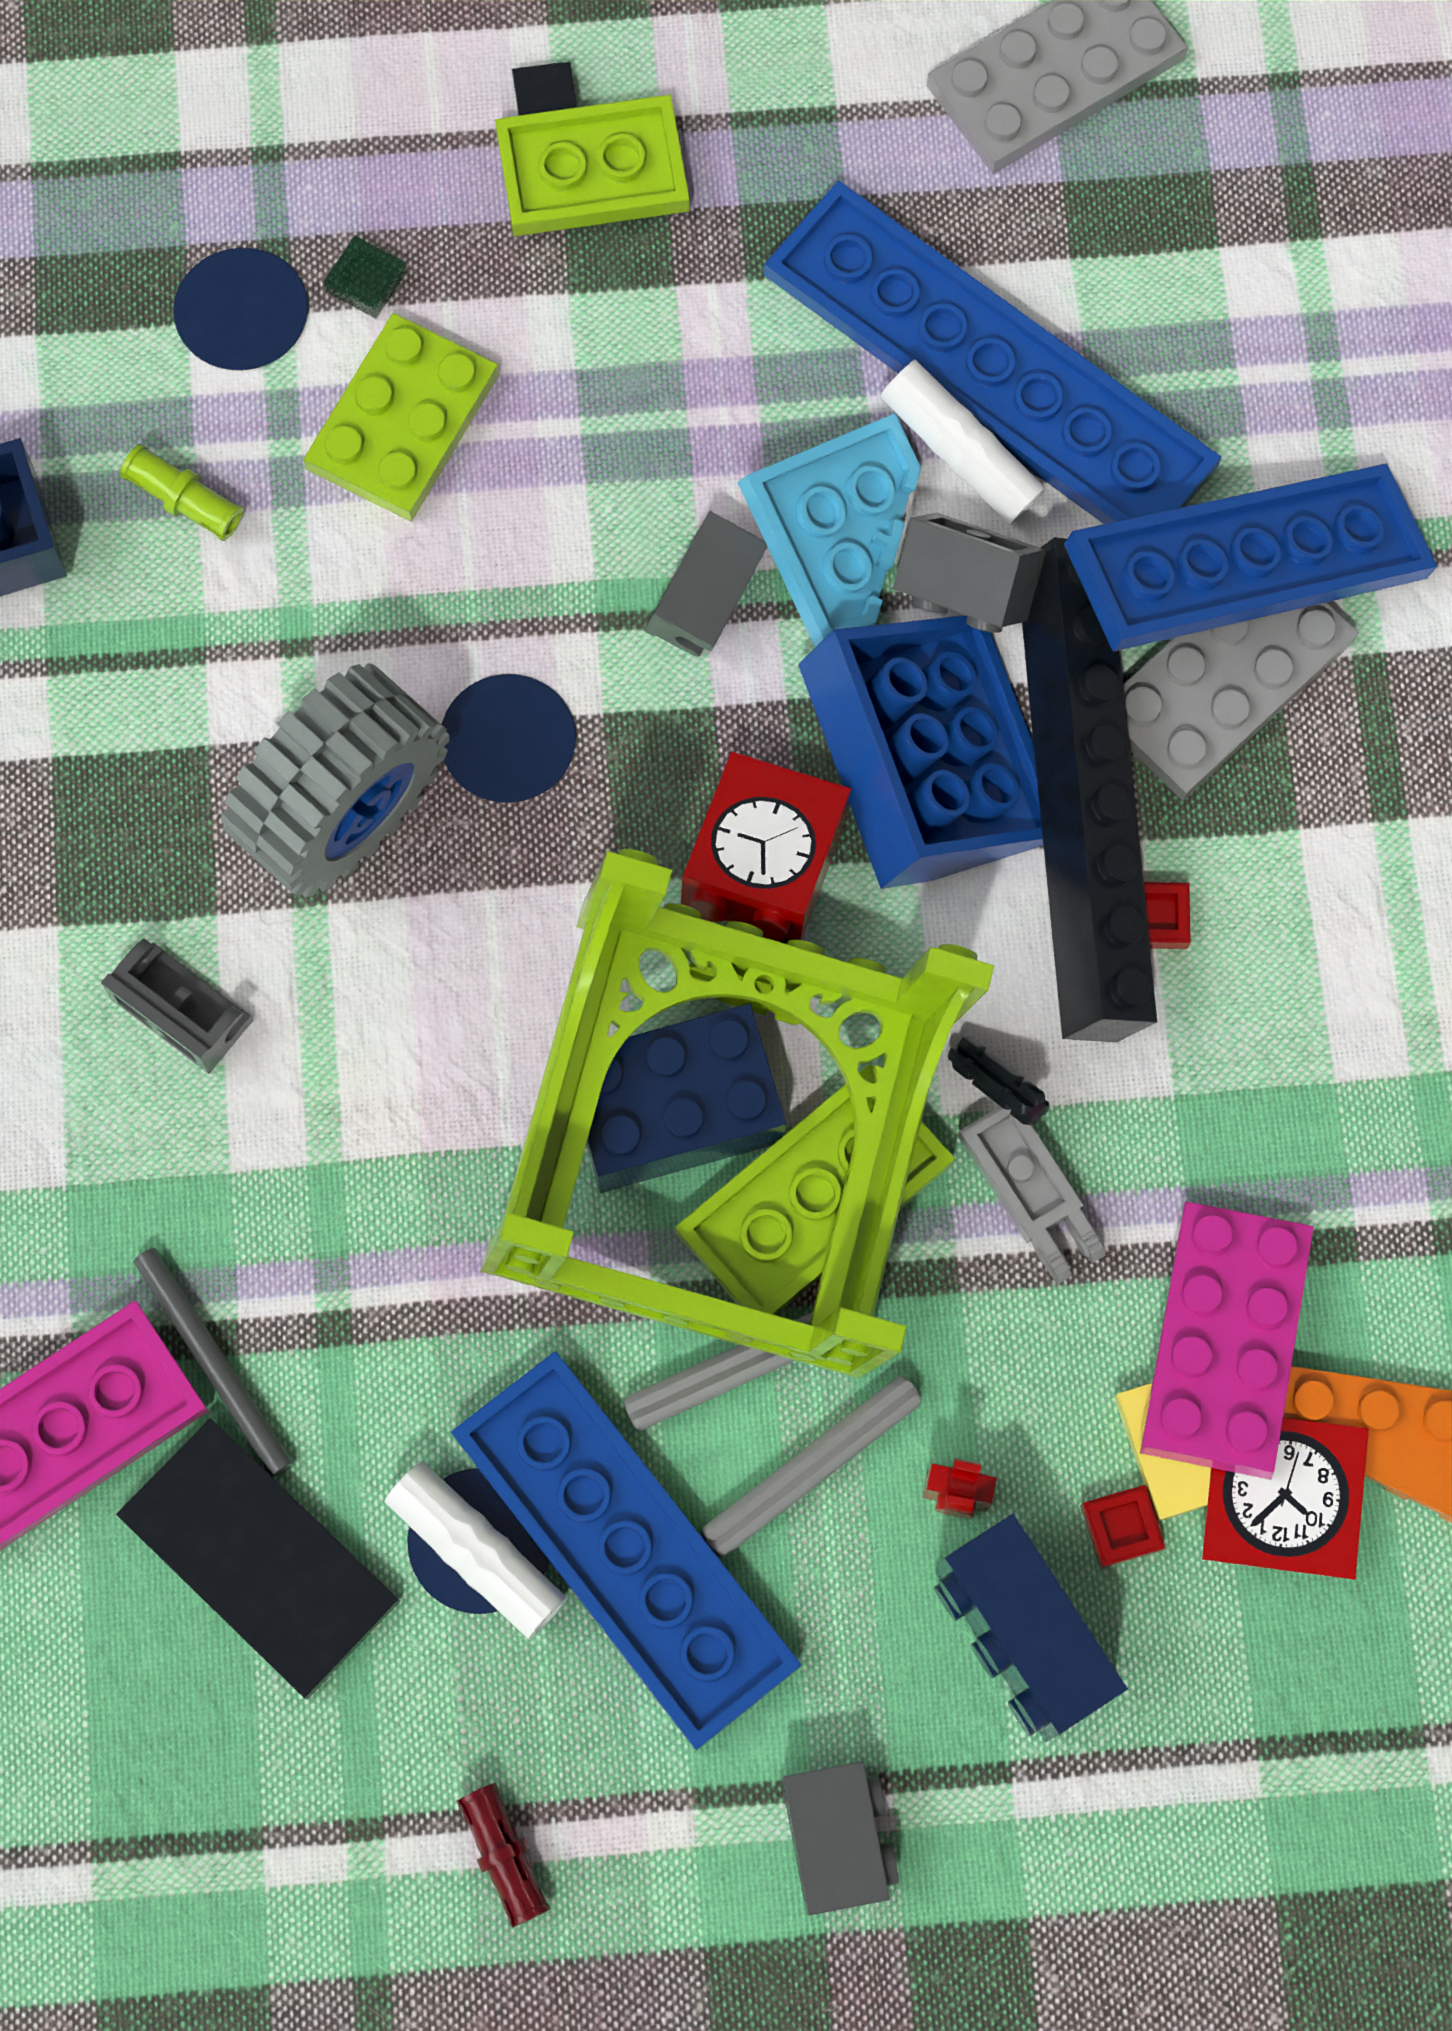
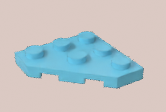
(836, 522)

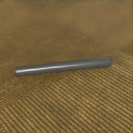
(213, 1362)

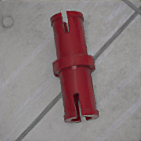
(503, 1855)

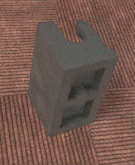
(706, 585)
(176, 1004)

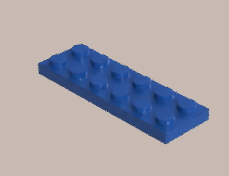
(1249, 556)
(626, 1550)

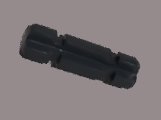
(998, 1080)

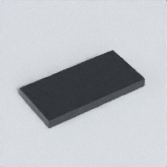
(258, 1558)

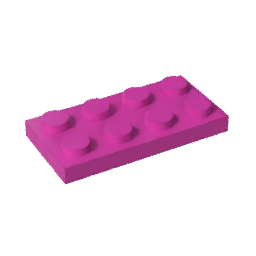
(1227, 1340)
(87, 1417)

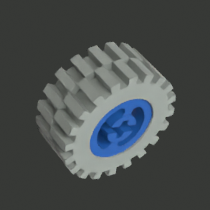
(334, 779)

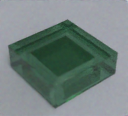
(365, 277)

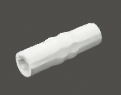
(962, 442)
(475, 1550)

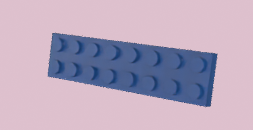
(1008, 371)

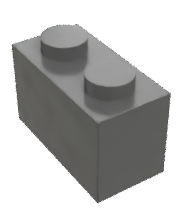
(968, 571)
(838, 1838)

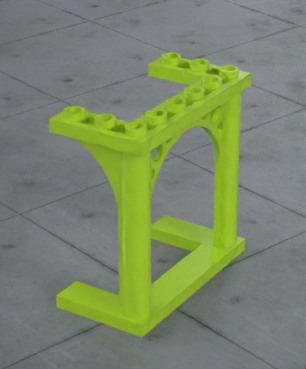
(915, 1019)

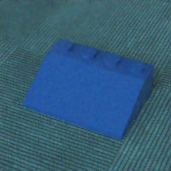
(927, 746)

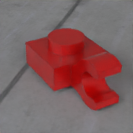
(959, 1488)

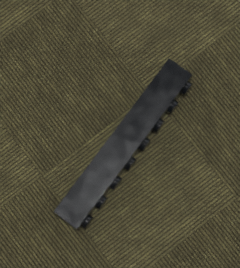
(1086, 812)

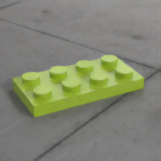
(776, 1218)

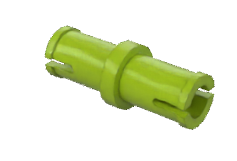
(181, 492)

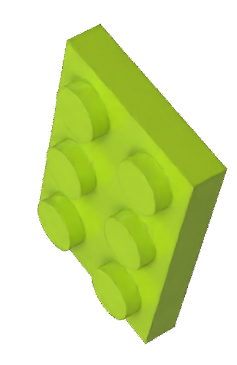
(592, 165)
(401, 417)

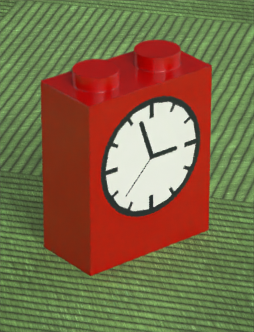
(765, 847)

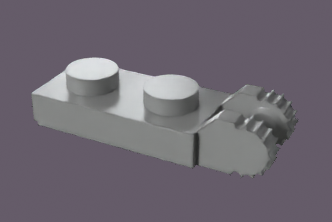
(1030, 1187)

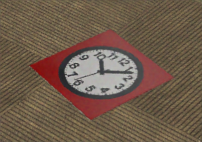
(1302, 1516)

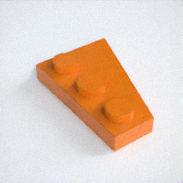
(1406, 1424)

